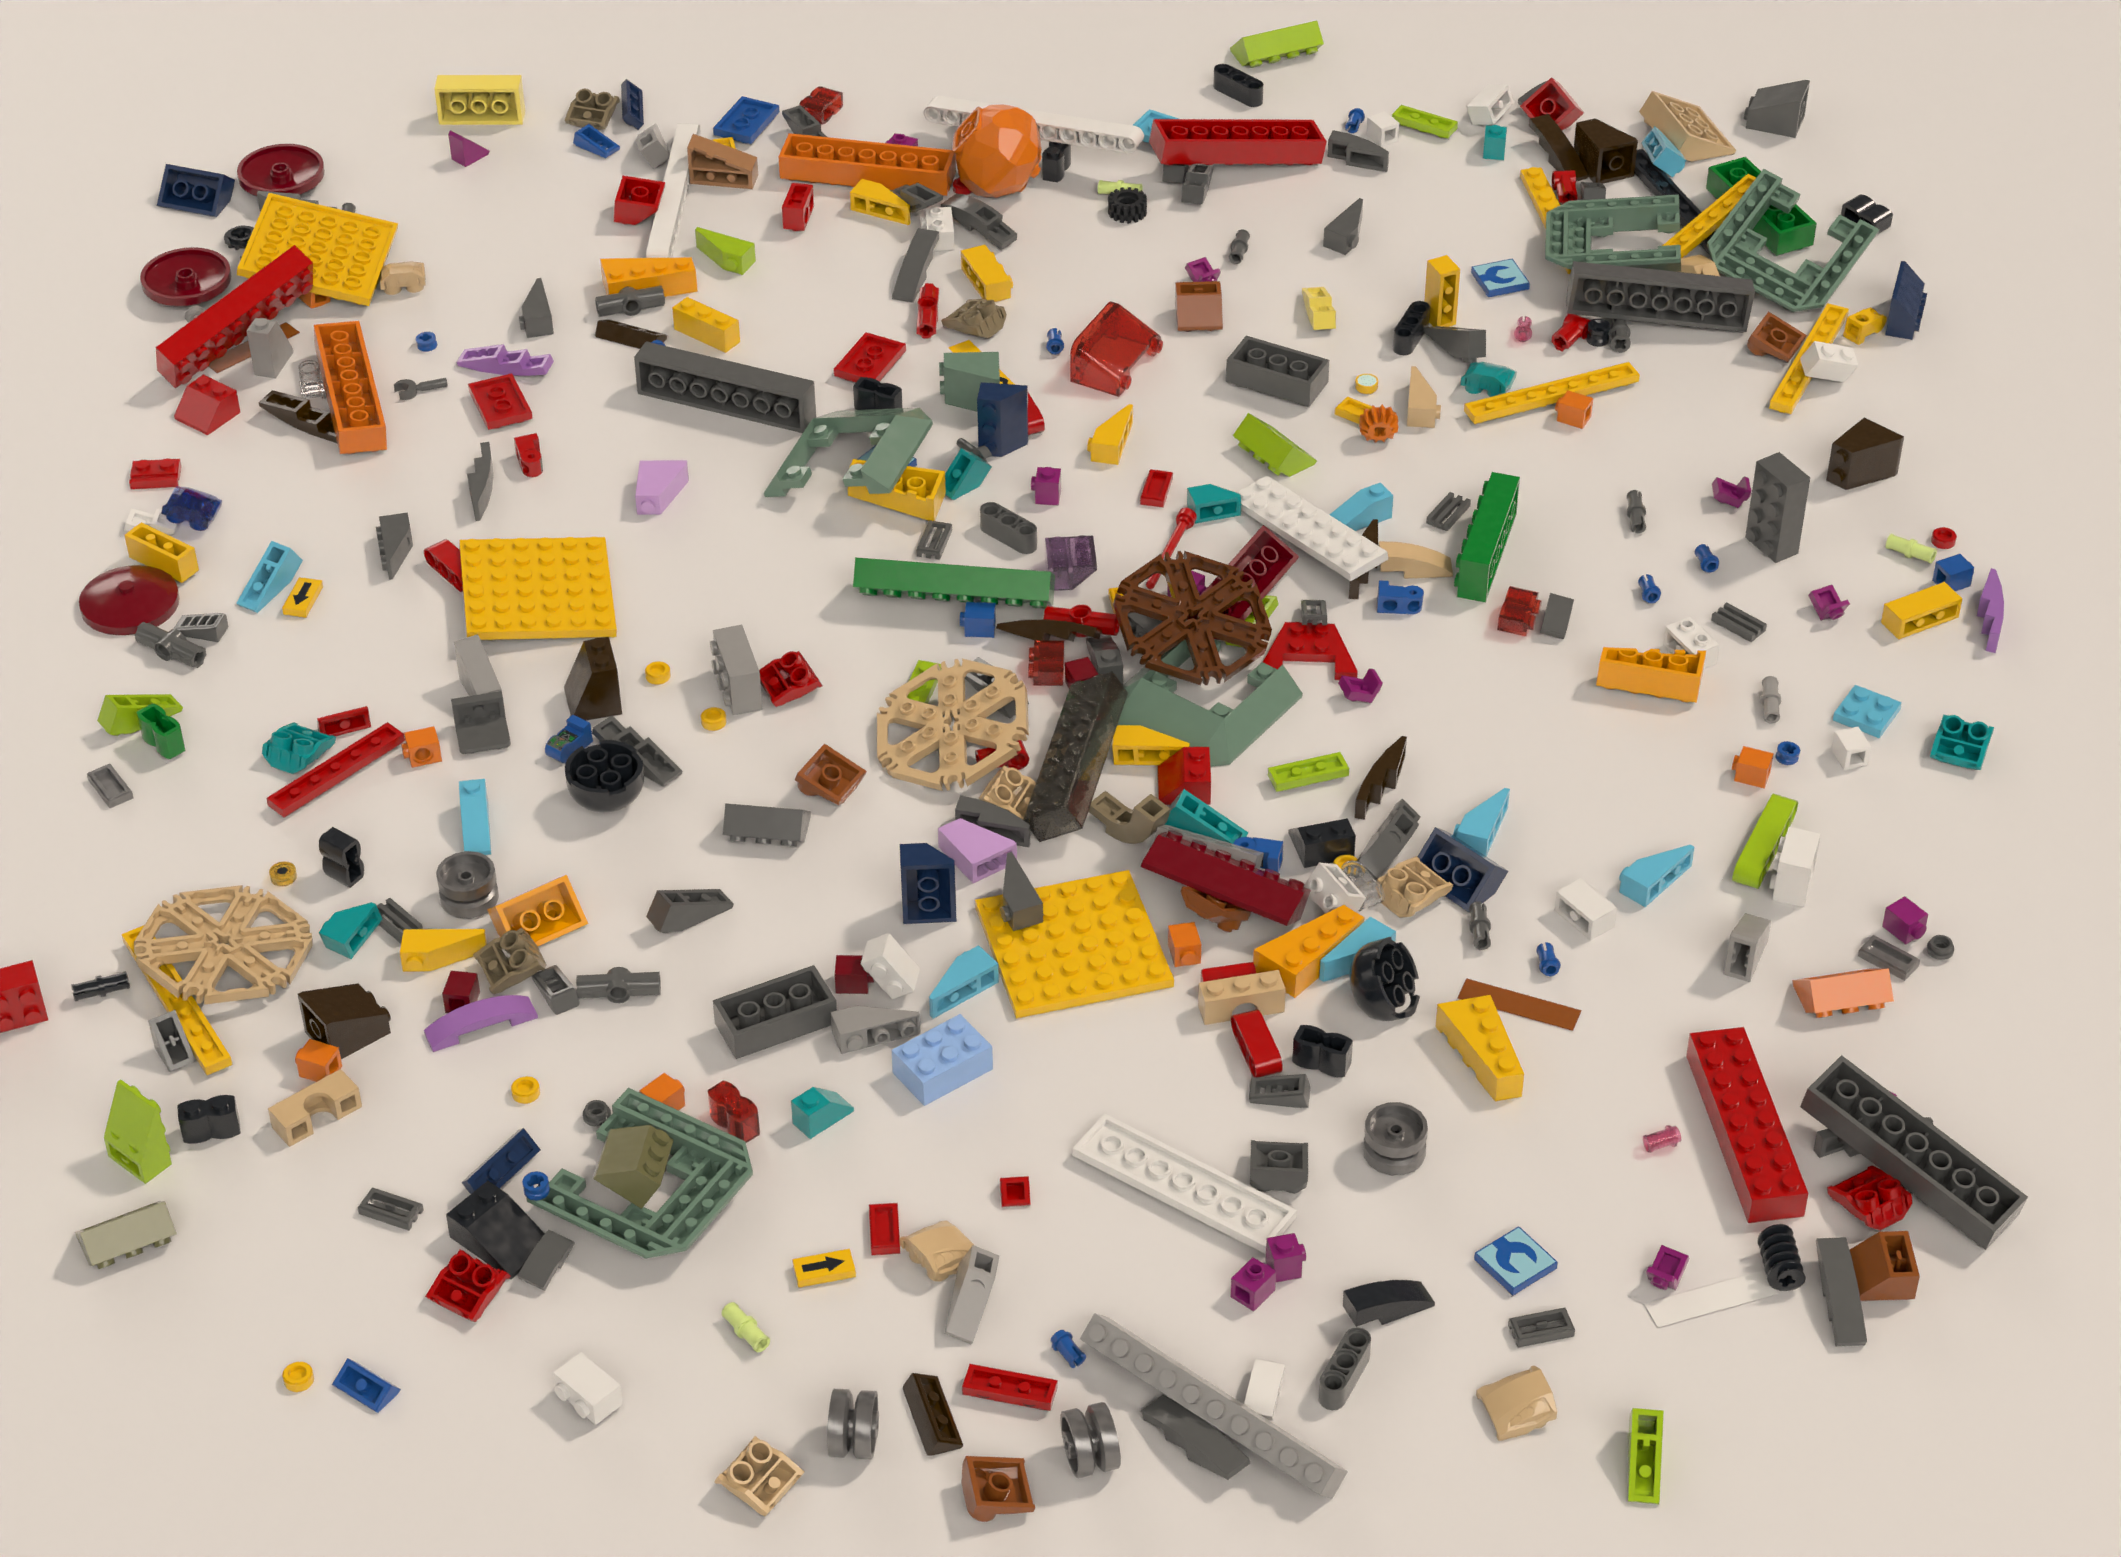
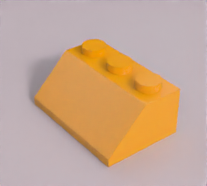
(541, 912)

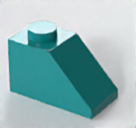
(1494, 142)
(965, 474)
(1213, 502)
(350, 929)
(818, 1110)

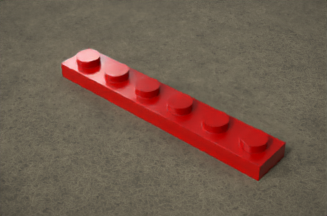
(335, 769)

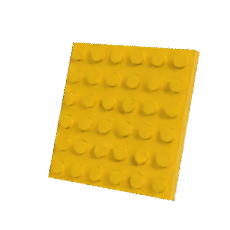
(342, 245)
(537, 588)
(1085, 952)

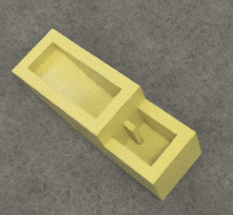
(1319, 308)

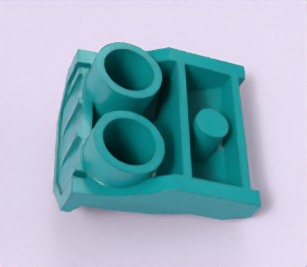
(1488, 376)
(1961, 742)
(295, 747)

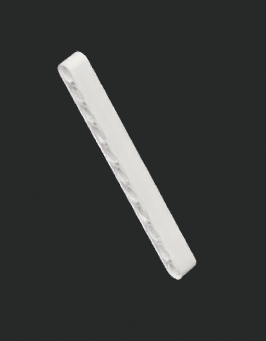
(1051, 126)
(672, 203)

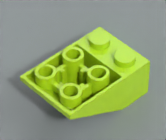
(136, 1134)

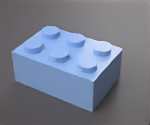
(942, 1059)

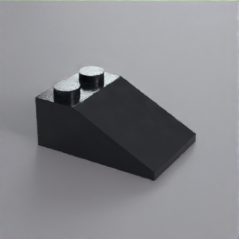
(494, 1228)

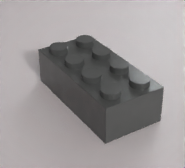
(1277, 371)
(1777, 507)
(774, 1011)

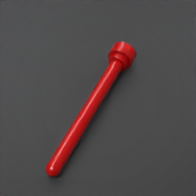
(1185, 519)

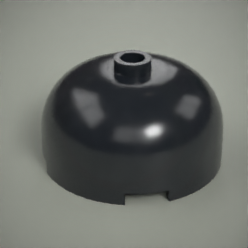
(604, 776)
(1382, 977)

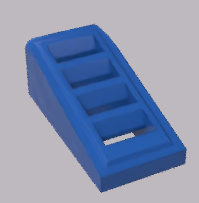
(591, 139)

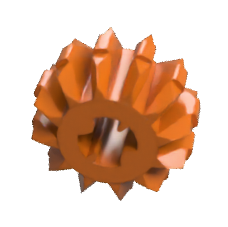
(1378, 423)

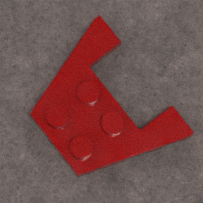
(1311, 644)

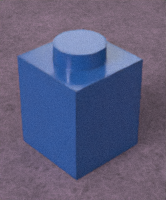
(1954, 571)
(979, 619)

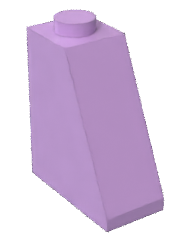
(659, 484)
(975, 849)

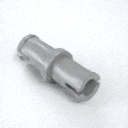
(1771, 699)

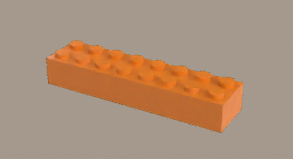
(849, 161)
(350, 387)

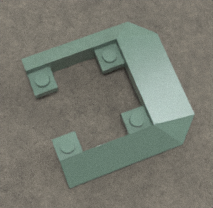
(1575, 222)
(1737, 249)
(894, 433)
(1221, 728)
(704, 1156)

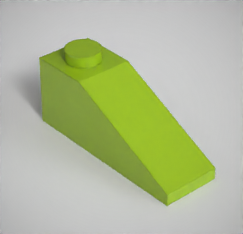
(726, 251)
(119, 712)
(1645, 1455)

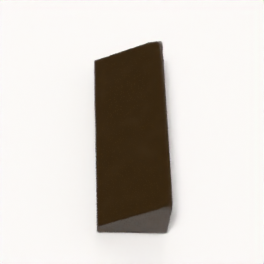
(626, 333)
(931, 1414)

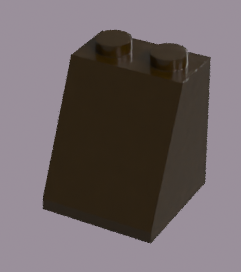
(1605, 151)
(1864, 455)
(593, 682)
(343, 1017)

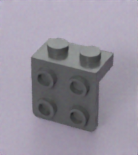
(480, 722)

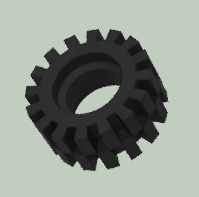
(1127, 205)

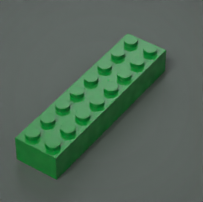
(957, 581)

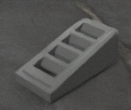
(207, 626)
(557, 992)
(1296, 1096)

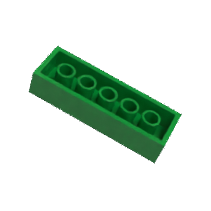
(1782, 230)
(1487, 537)

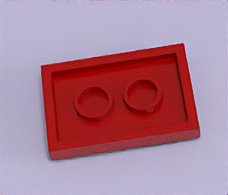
(870, 358)
(500, 401)

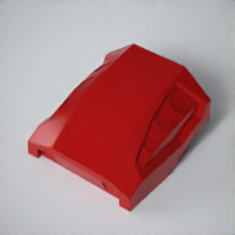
(788, 678)
(1873, 1198)
(466, 1286)

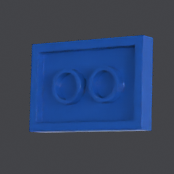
(746, 120)

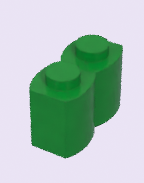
(161, 731)

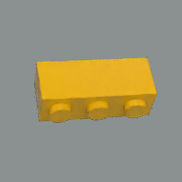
(986, 273)
(1442, 290)
(706, 324)
(161, 551)
(1921, 610)

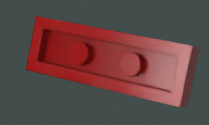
(1009, 1387)

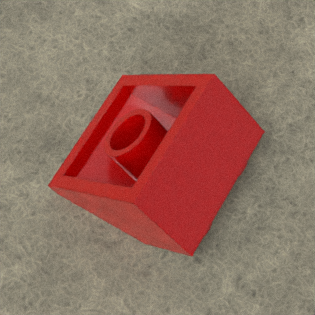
(1555, 101)
(637, 199)
(207, 405)
(1185, 770)

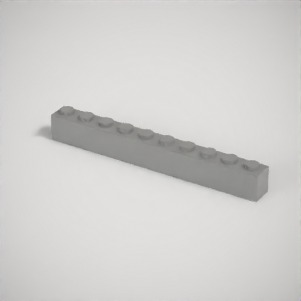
(1214, 1406)

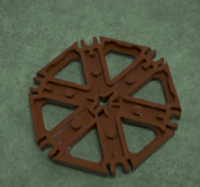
(1187, 602)

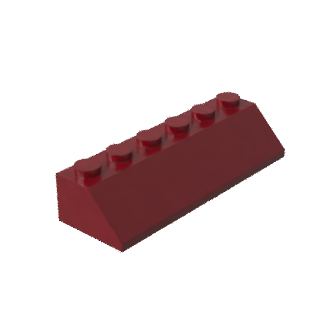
(1262, 560)
(1227, 878)

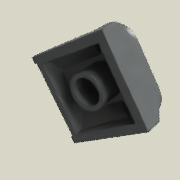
(1279, 1166)

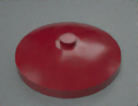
(281, 169)
(185, 276)
(127, 597)

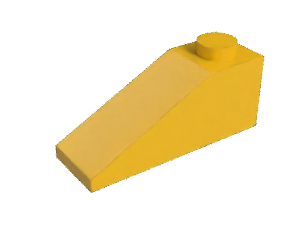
(879, 201)
(1111, 437)
(1143, 746)
(438, 947)

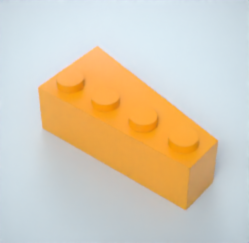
(673, 274)
(1652, 672)
(1300, 950)

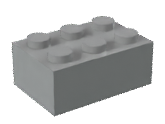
(736, 670)

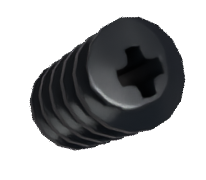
(1781, 1258)

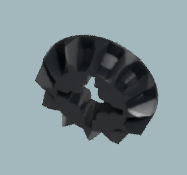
(238, 236)

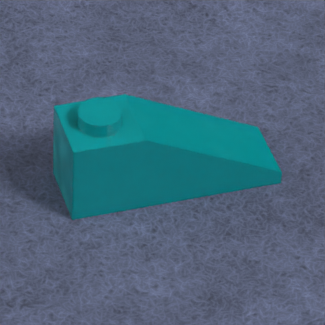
(1197, 817)

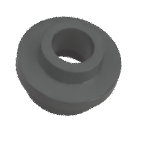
(1940, 947)
(596, 1113)

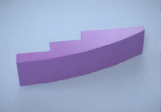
(498, 360)
(1992, 610)

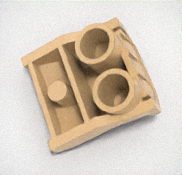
(402, 274)
(1009, 791)
(1411, 887)
(937, 1249)
(1519, 1403)
(760, 1476)

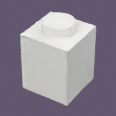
(1382, 128)
(1851, 748)

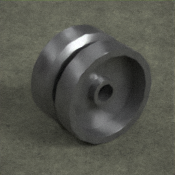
(467, 884)
(1395, 1138)
(852, 1423)
(1090, 1439)

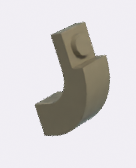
(1128, 824)

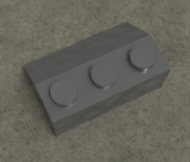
(765, 824)

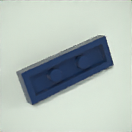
(632, 104)
(503, 1162)

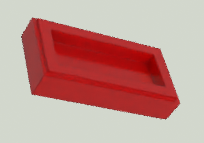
(1156, 488)
(884, 1229)

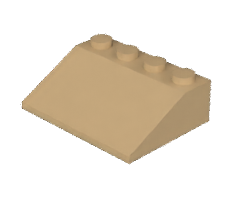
(1685, 127)

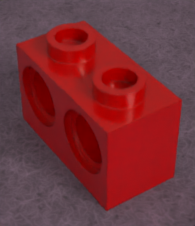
(798, 206)

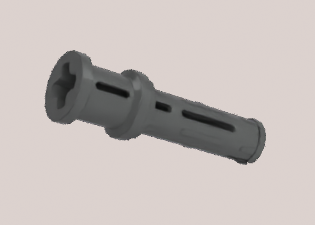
(1620, 336)

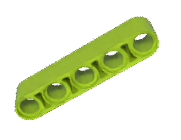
(1764, 841)

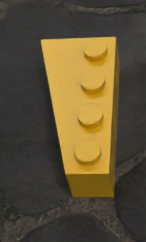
(916, 492)
(1483, 1042)

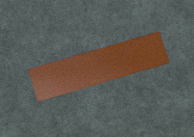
(242, 351)
(1523, 1004)

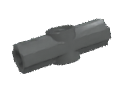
(630, 301)
(170, 644)
(618, 985)

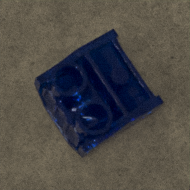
(192, 506)

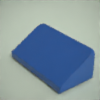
(365, 1385)

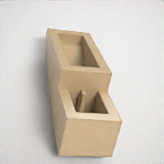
(1415, 561)

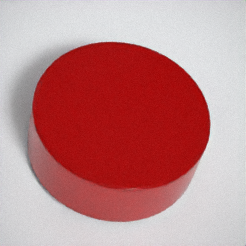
(960, 188)
(1943, 538)

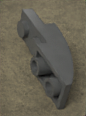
(982, 217)
(1390, 839)

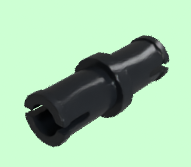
(100, 986)

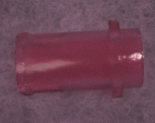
(1523, 330)
(1662, 1138)

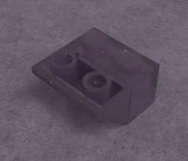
(1070, 560)

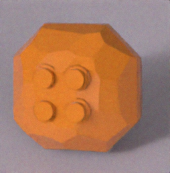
(997, 150)

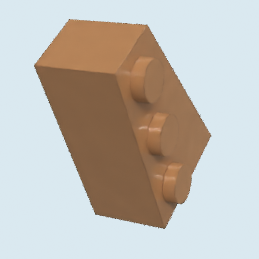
(720, 164)

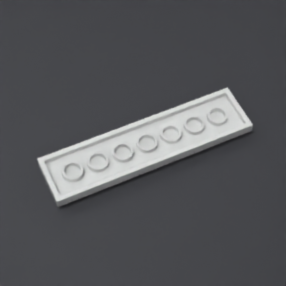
(1310, 528)
(1184, 1182)

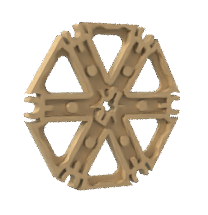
(969, 725)
(213, 958)

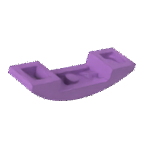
(477, 1015)

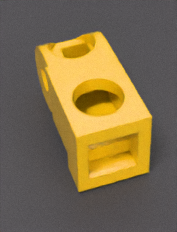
(1863, 324)

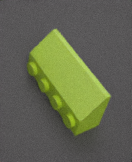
(1277, 44)

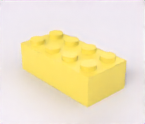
(480, 99)

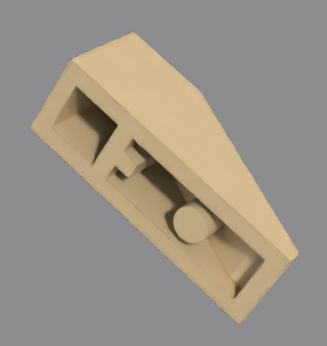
(1422, 402)

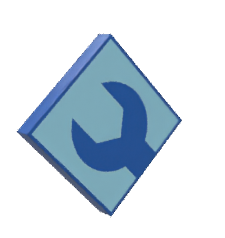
(1500, 277)
(1515, 1260)

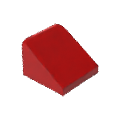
(1015, 1191)

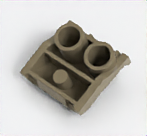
(591, 109)
(977, 318)
(510, 960)

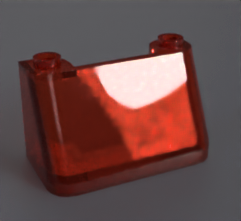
(1110, 348)

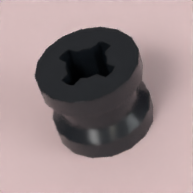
(1598, 332)

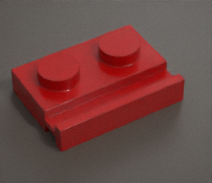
(155, 473)

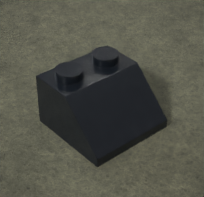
(1323, 842)

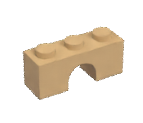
(1222, 996)
(331, 1094)

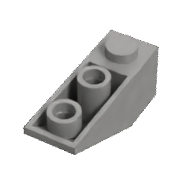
(653, 146)
(869, 1026)
(971, 1293)

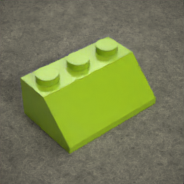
(1272, 447)

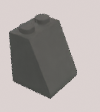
(1778, 108)

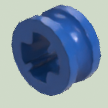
(426, 341)
(1787, 753)
(532, 1179)

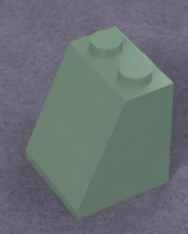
(964, 374)

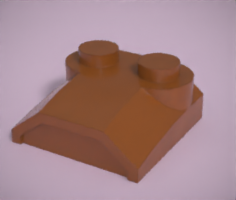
(1775, 338)
(829, 776)
(1215, 910)
(995, 1487)

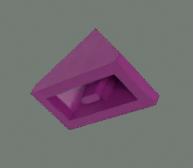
(464, 150)

